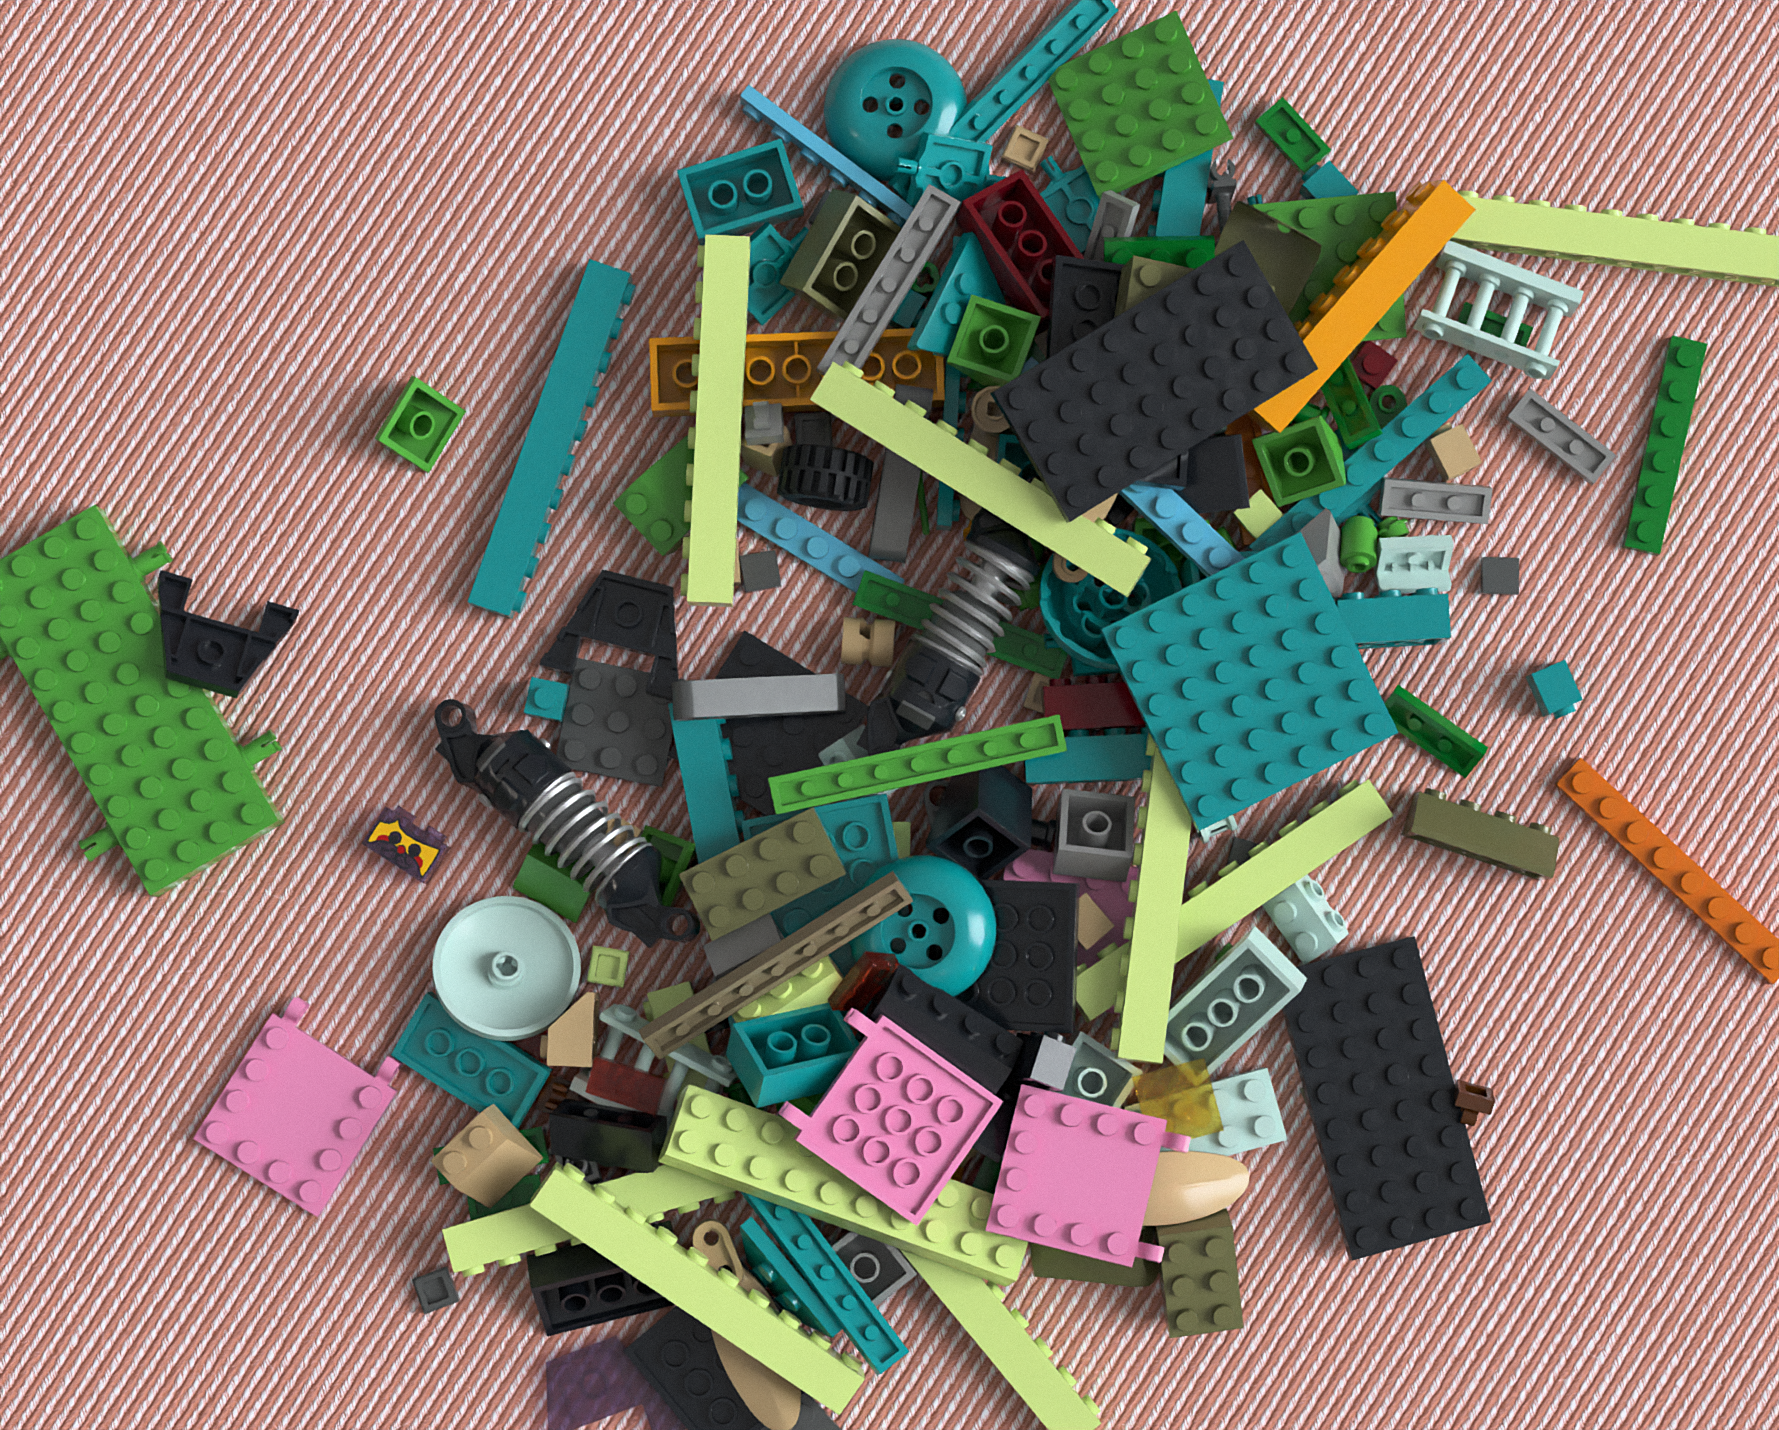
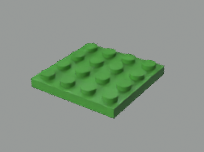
(1139, 105)
(1341, 229)

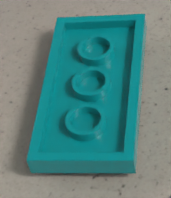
(469, 1065)

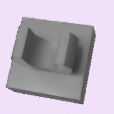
(764, 423)

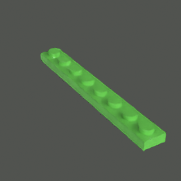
(917, 764)

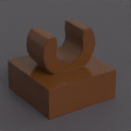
(554, 1092)
(1472, 1100)

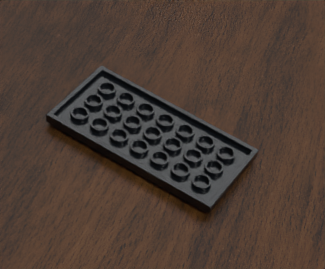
(1154, 381)
(1383, 1100)

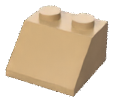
(574, 1036)
(487, 1157)

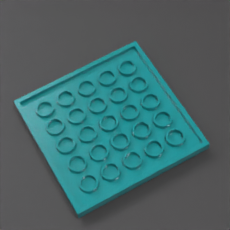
(1248, 681)

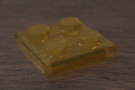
(1181, 1097)

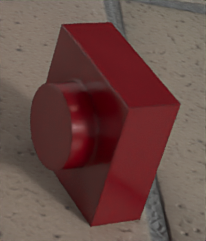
(1373, 365)

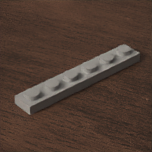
(892, 280)

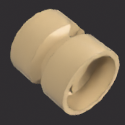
(988, 415)
(868, 642)

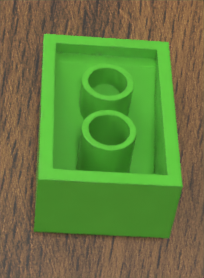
(658, 499)

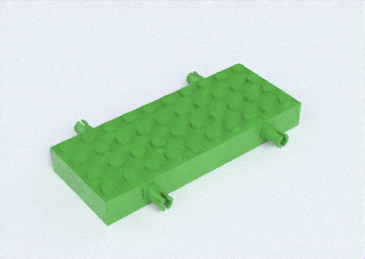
(145, 745)

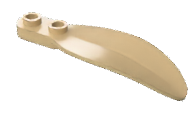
(1193, 1186)
(765, 1392)

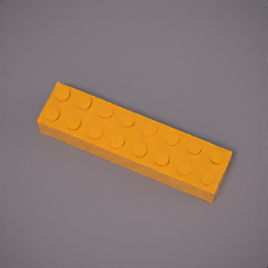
(1368, 290)
(785, 369)

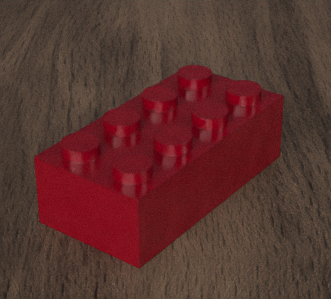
(1018, 240)

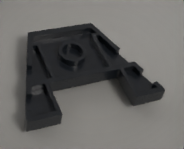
(626, 616)
(211, 651)

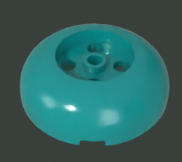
(866, 75)
(1078, 630)
(964, 939)

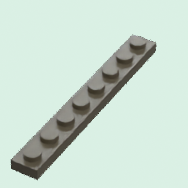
(775, 965)

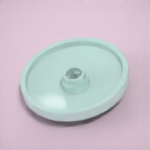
(506, 968)

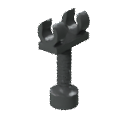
(1221, 192)

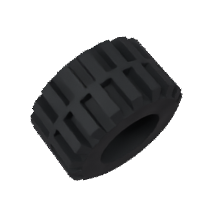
(825, 477)

